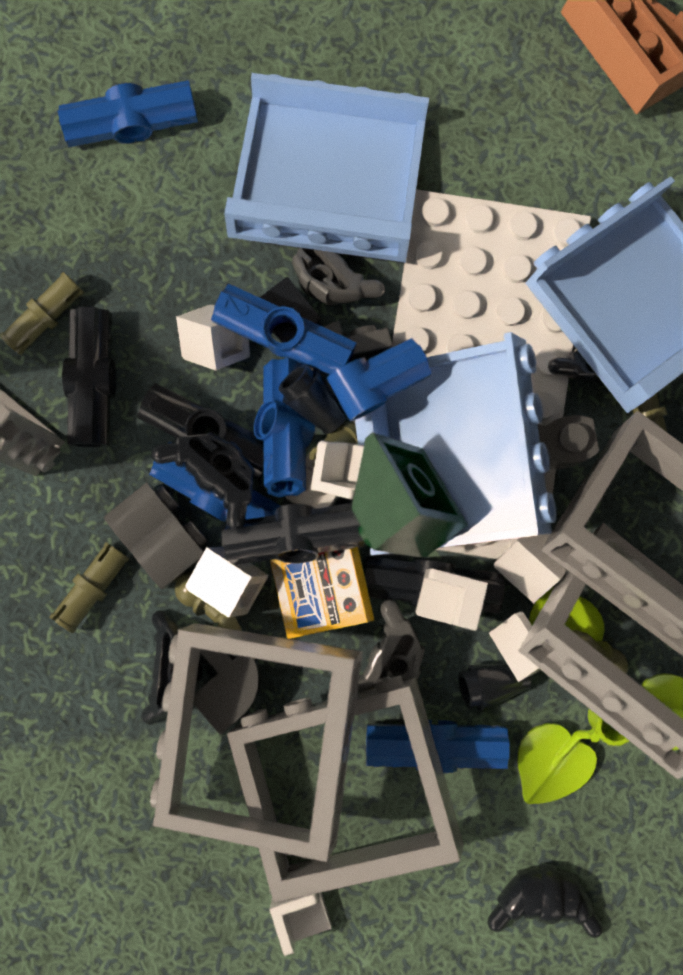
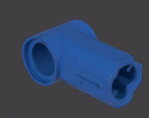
(368, 384)

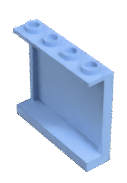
(328, 168)
(621, 294)
(481, 436)

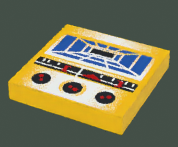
(322, 593)

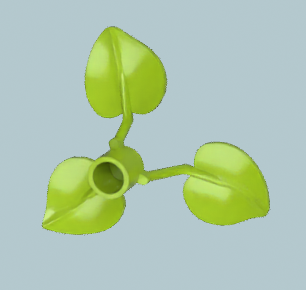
(553, 760)

